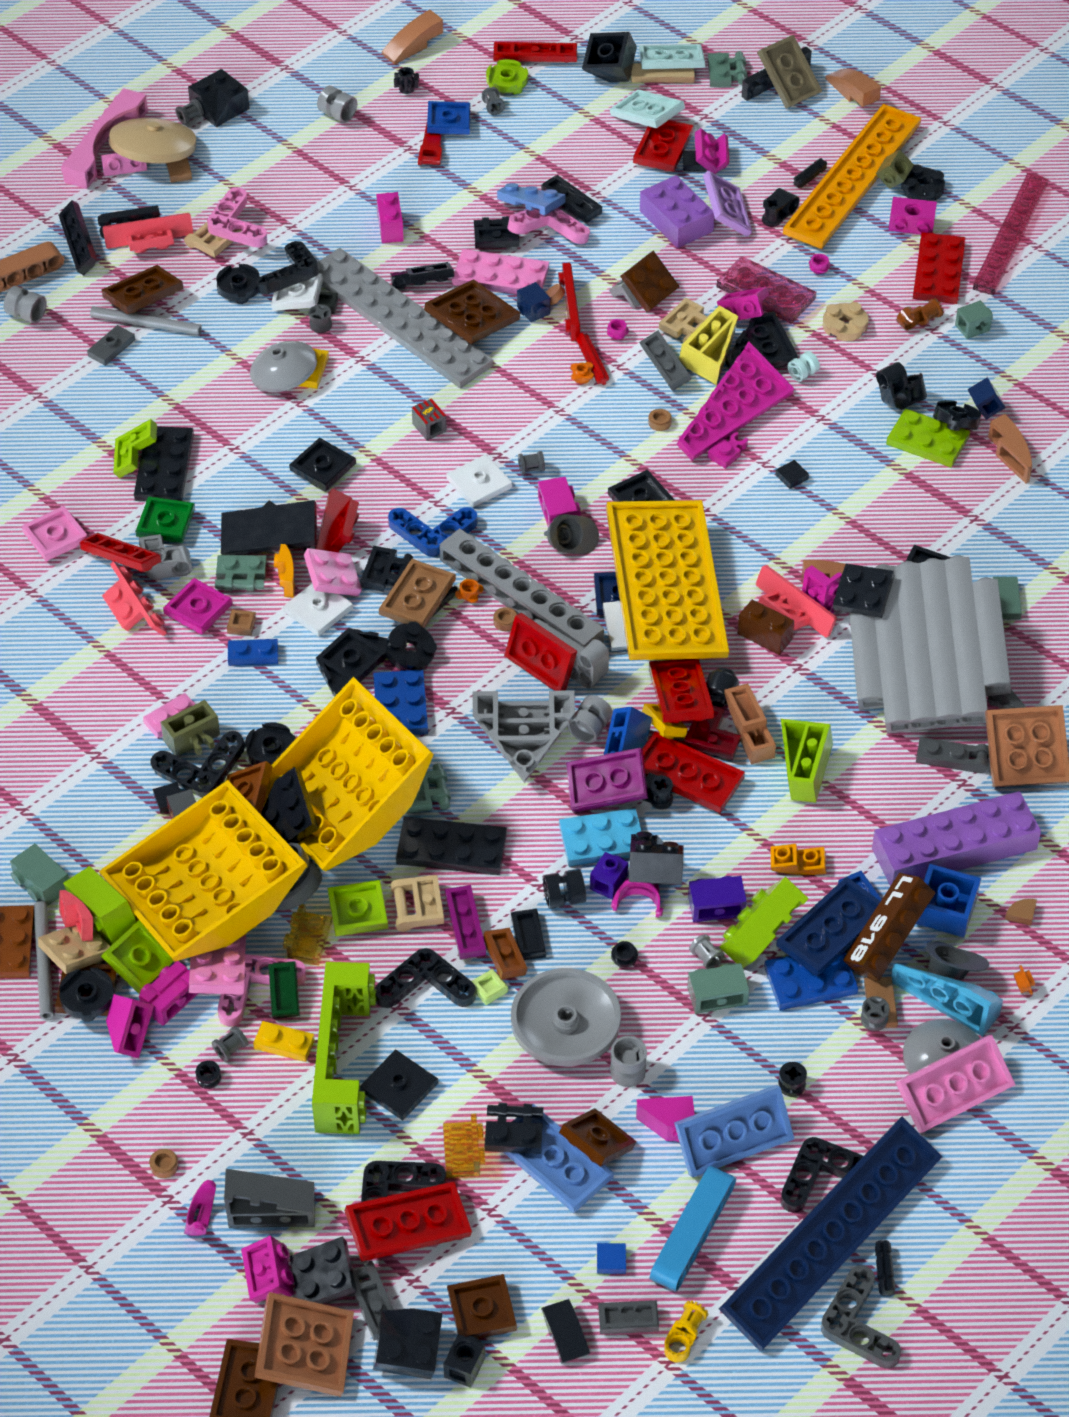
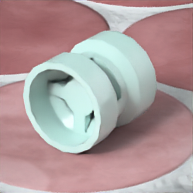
(803, 366)

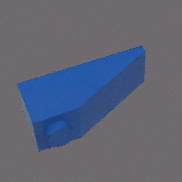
(627, 730)

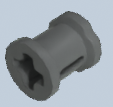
(494, 98)
(189, 111)
(531, 462)
(230, 1043)

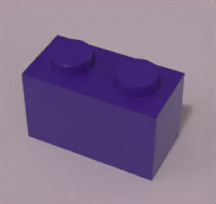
(716, 898)

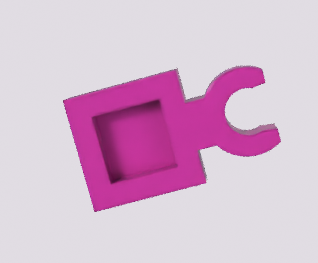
(726, 452)

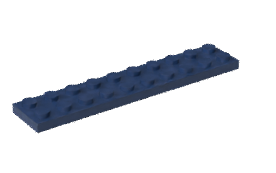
(830, 1234)

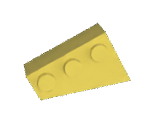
(709, 344)

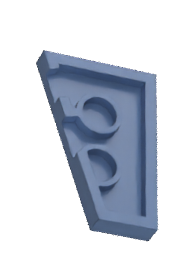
(531, 197)

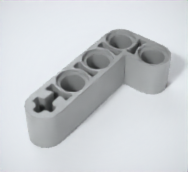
(590, 662)

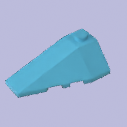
(954, 998)

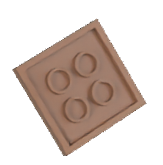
(1027, 746)
(304, 1344)

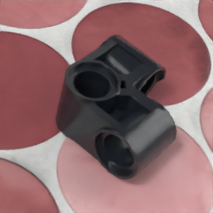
(899, 389)

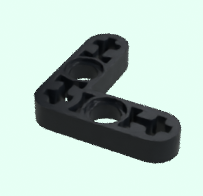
(302, 268)
(206, 772)
(426, 972)
(814, 1165)
(388, 1177)

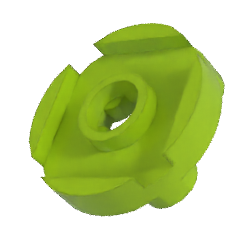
(497, 77)

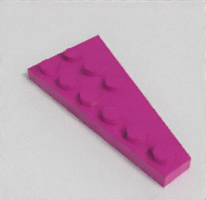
(739, 398)

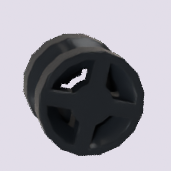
(790, 1085)

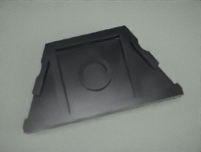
(351, 656)

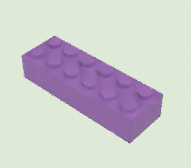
(957, 837)

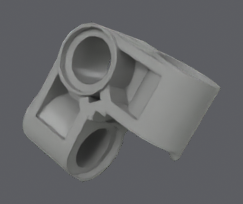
(174, 560)

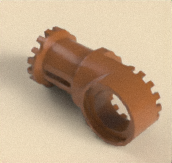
(909, 317)

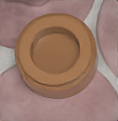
(555, 293)
(660, 419)
(504, 618)
(163, 1163)

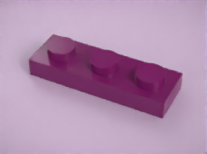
(465, 922)

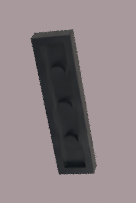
(761, 82)
(77, 237)

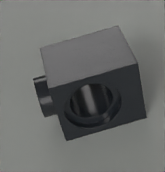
(464, 1371)

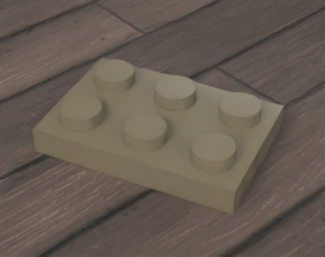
(789, 71)

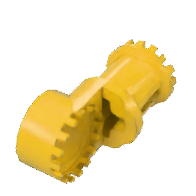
(678, 1332)

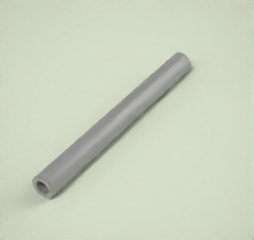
(145, 320)
(43, 962)

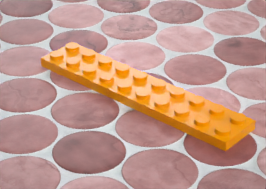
(851, 176)

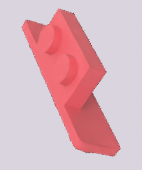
(148, 233)
(128, 602)
(793, 602)

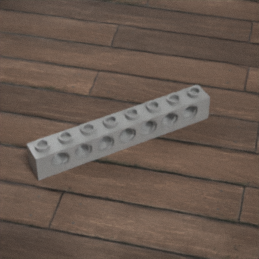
(516, 588)

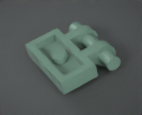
(719, 69)
(241, 572)
(426, 796)

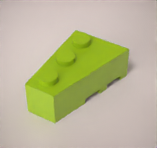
(806, 756)
(107, 906)
(761, 921)

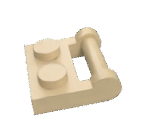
(209, 243)
(426, 901)

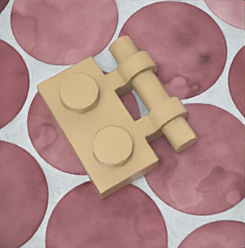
(681, 319)

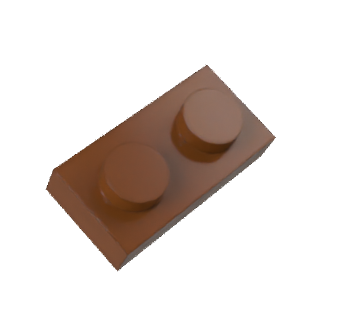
(505, 953)

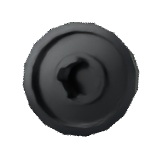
(573, 887)

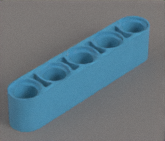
(692, 1228)

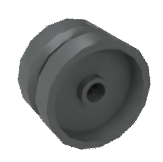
(305, 885)

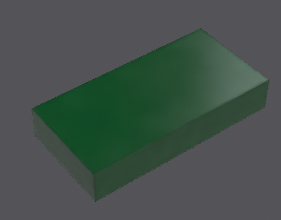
(284, 990)

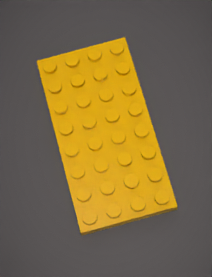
(666, 580)

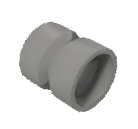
(337, 103)
(25, 304)
(590, 719)
(628, 1061)

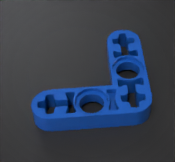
(434, 535)

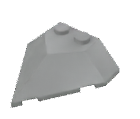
(523, 728)

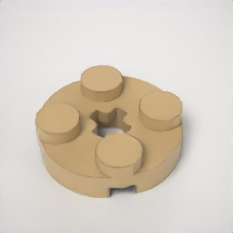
(838, 313)

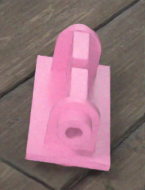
(116, 164)

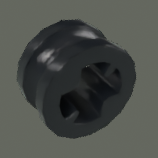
(203, 1080)

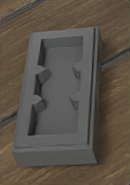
(111, 345)
(628, 1317)

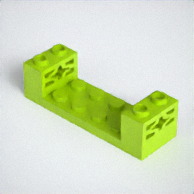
(337, 1103)

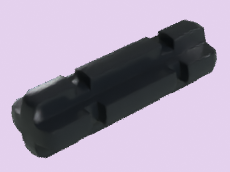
(810, 173)
(884, 1268)

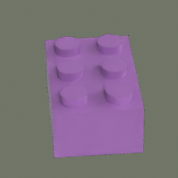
(676, 211)

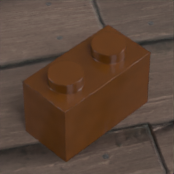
(765, 627)

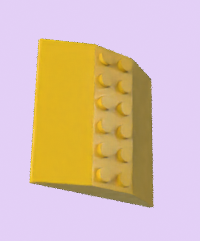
(357, 772)
(206, 874)

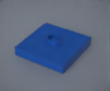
(448, 117)

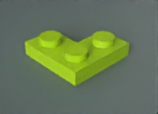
(129, 444)

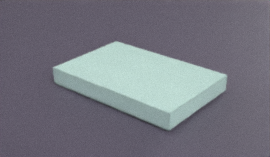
(671, 56)
(647, 108)

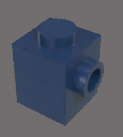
(533, 302)
(986, 398)

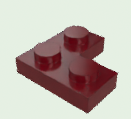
(708, 738)

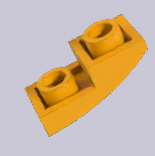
(284, 563)
(790, 860)

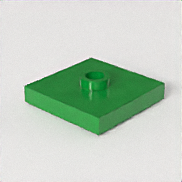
(166, 518)

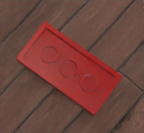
(939, 267)
(681, 690)
(692, 772)
(407, 1221)

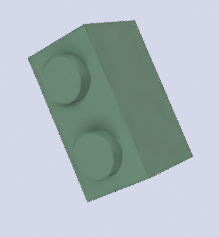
(38, 874)
(718, 988)

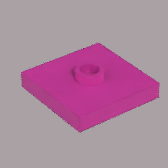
(197, 606)

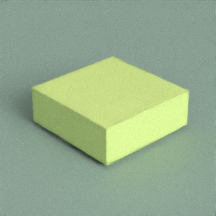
(489, 987)

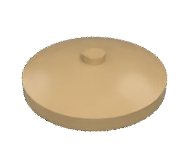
(152, 140)

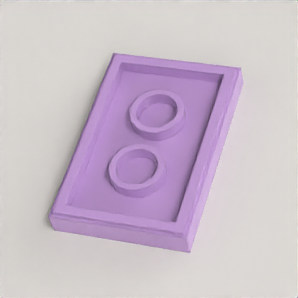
(727, 203)

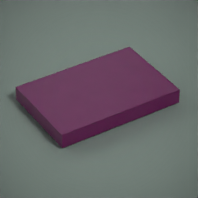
(607, 780)

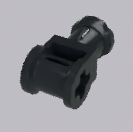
(656, 789)

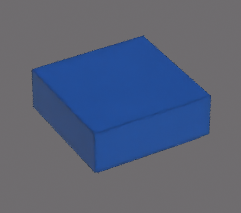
(611, 1258)

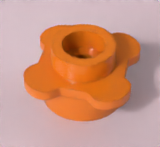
(582, 372)
(469, 590)
(1024, 980)

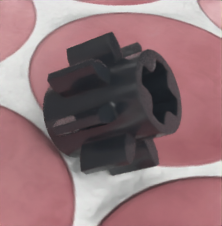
(406, 80)

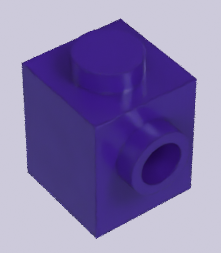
(608, 875)

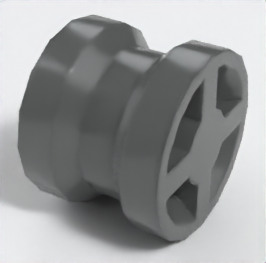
(320, 318)
(875, 1006)

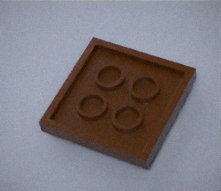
(472, 311)

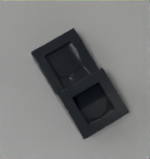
(565, 1331)

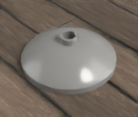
(283, 366)
(926, 1042)

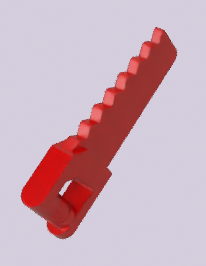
(431, 149)

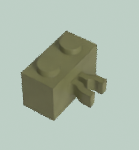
(191, 729)

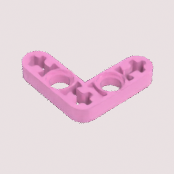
(557, 219)
(223, 224)
(252, 977)

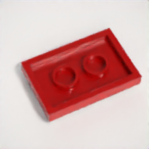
(663, 145)
(540, 653)

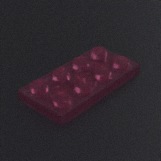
(785, 295)

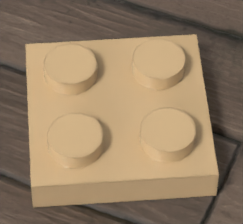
(69, 951)

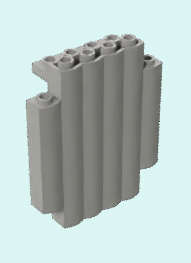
(932, 648)

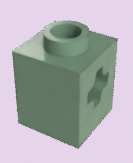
(973, 319)

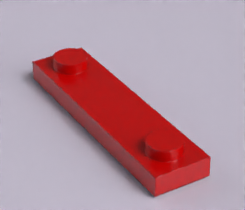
(535, 51)
(565, 279)
(120, 552)

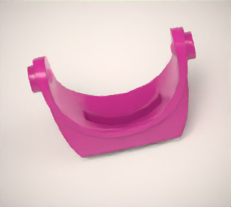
(646, 889)
(202, 1200)

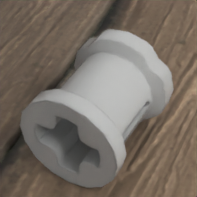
(706, 952)

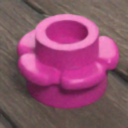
(819, 263)
(617, 329)

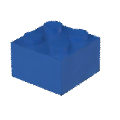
(952, 902)

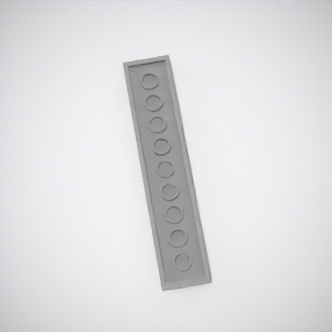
(402, 319)

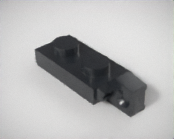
(419, 275)

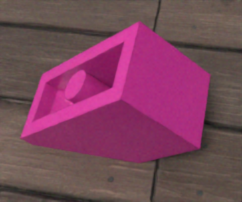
(128, 1024)
(661, 1114)

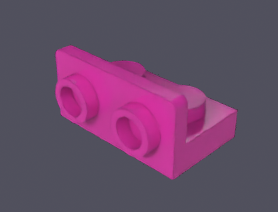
(711, 152)
(745, 303)
(821, 587)
(267, 1269)

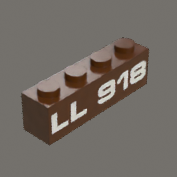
(889, 926)

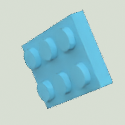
(592, 835)

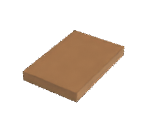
(417, 593)

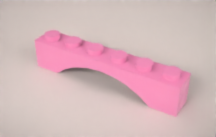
(81, 164)

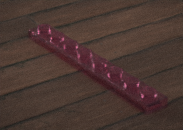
(1010, 234)

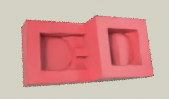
(76, 914)

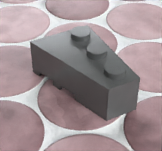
(268, 1200)

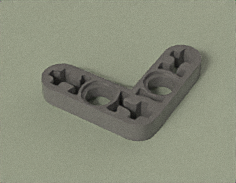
(850, 1326)

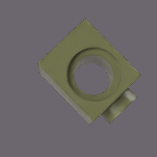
(894, 169)

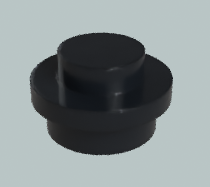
(624, 954)

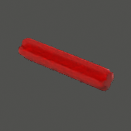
(591, 355)

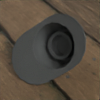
(572, 534)
(952, 961)

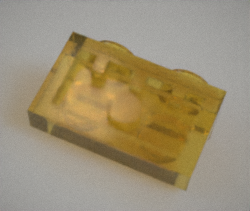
(307, 936)
(462, 1148)

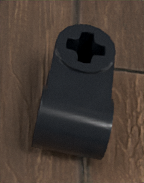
(779, 207)

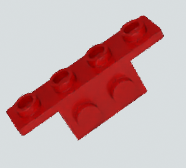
(337, 522)

